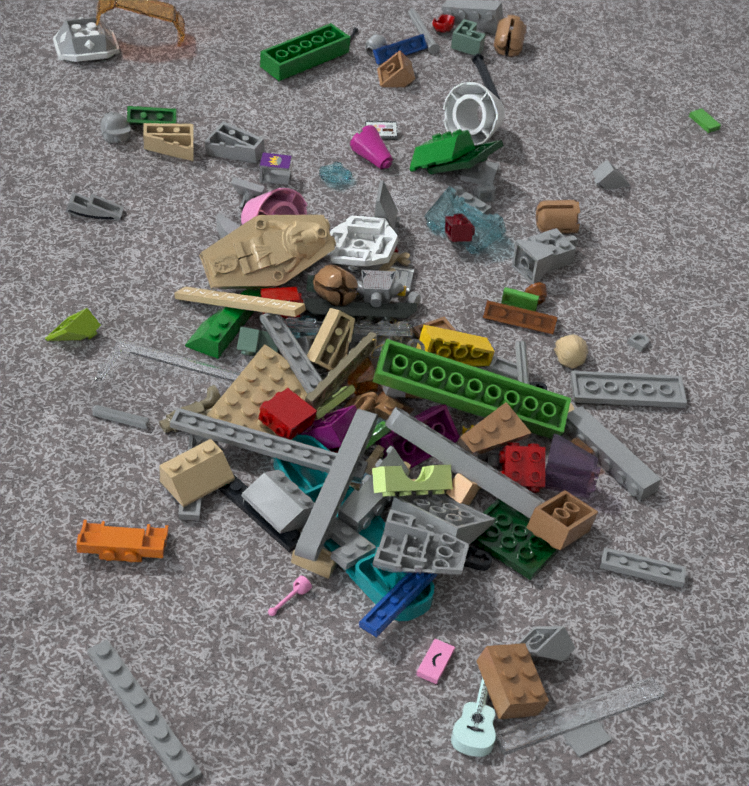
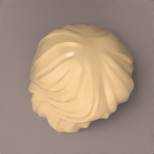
(571, 351)

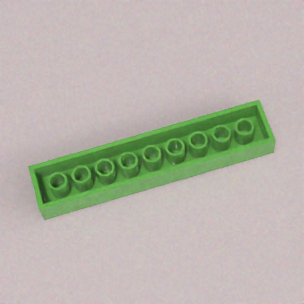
(469, 388)

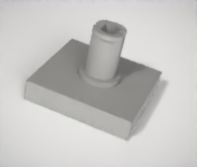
(480, 172)
(248, 189)

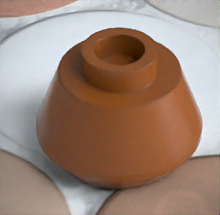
(538, 289)

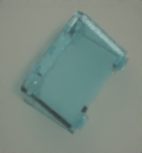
(487, 228)

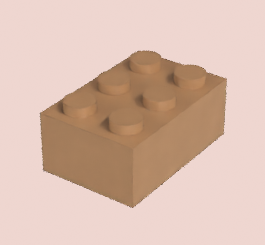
(562, 520)
(512, 681)

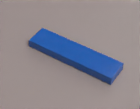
(405, 46)

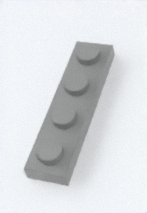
(643, 567)

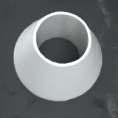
(462, 108)

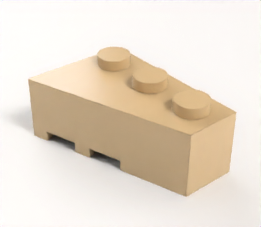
(170, 139)

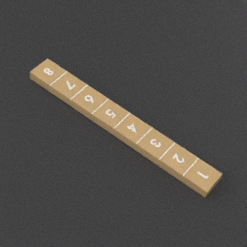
(240, 301)

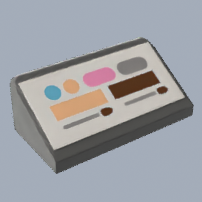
(386, 129)

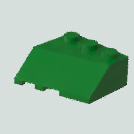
(442, 149)

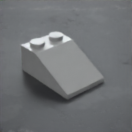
(386, 207)

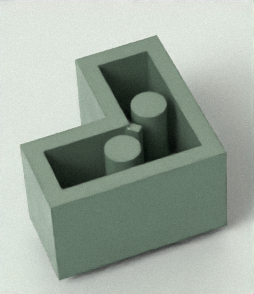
(467, 39)
(252, 340)

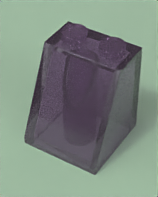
(570, 468)

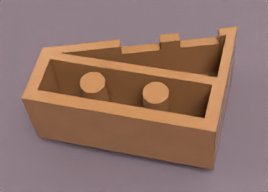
(494, 431)

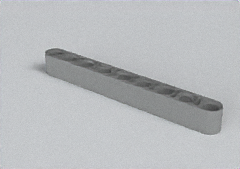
(463, 462)
(336, 485)

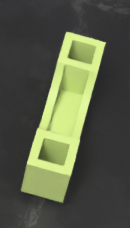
(393, 479)

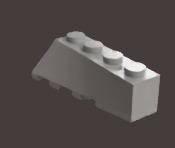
(365, 504)

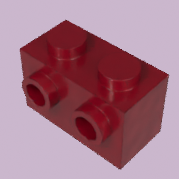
(459, 228)

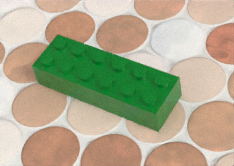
(304, 51)

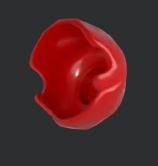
(444, 23)

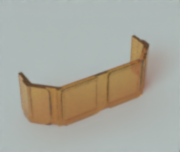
(150, 8)

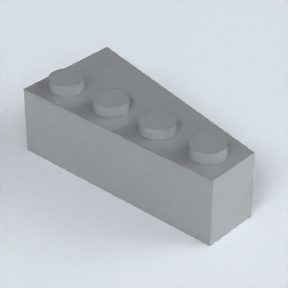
(484, 13)

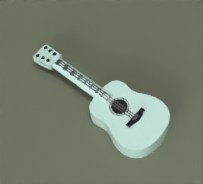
(475, 730)

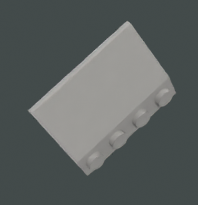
(444, 515)

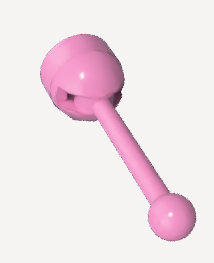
(300, 586)

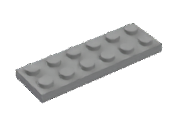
(628, 389)

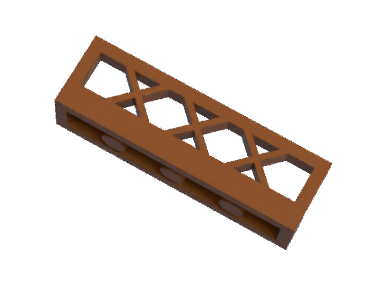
(520, 317)

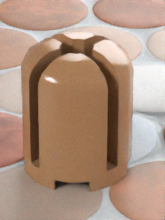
(504, 34)
(559, 215)
(335, 285)

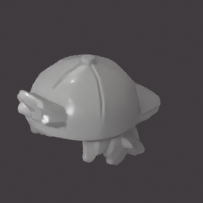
(115, 127)

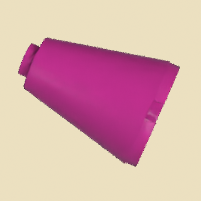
(371, 147)

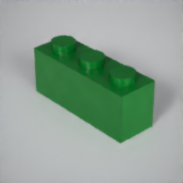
(139, 115)

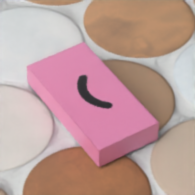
(435, 661)

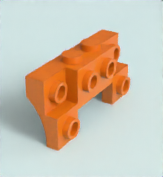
(122, 542)

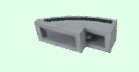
(93, 207)

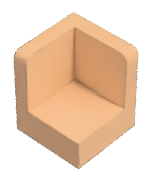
(463, 489)

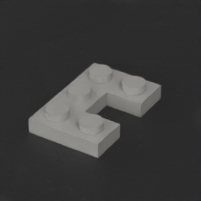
(353, 545)

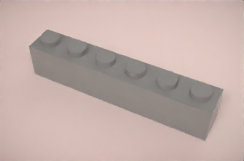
(612, 454)

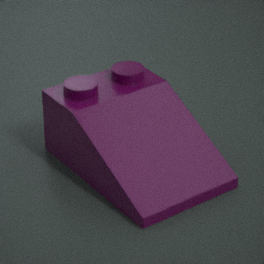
(332, 427)

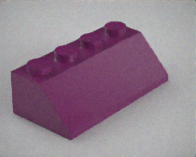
(436, 418)

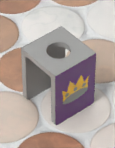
(275, 169)

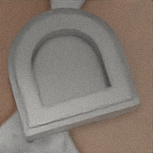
(639, 341)

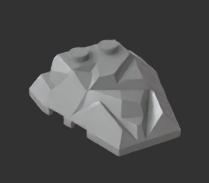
(418, 549)

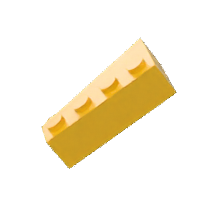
(457, 346)

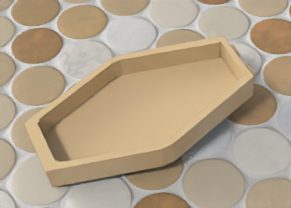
(267, 251)

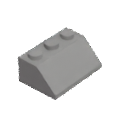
(279, 501)

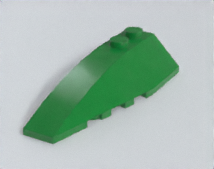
(220, 328)

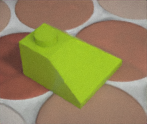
(75, 327)

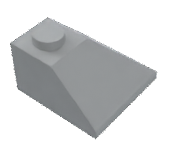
(532, 259)
(548, 643)

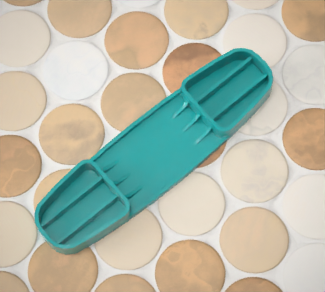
(370, 580)

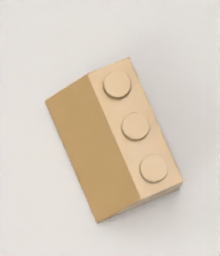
(196, 473)

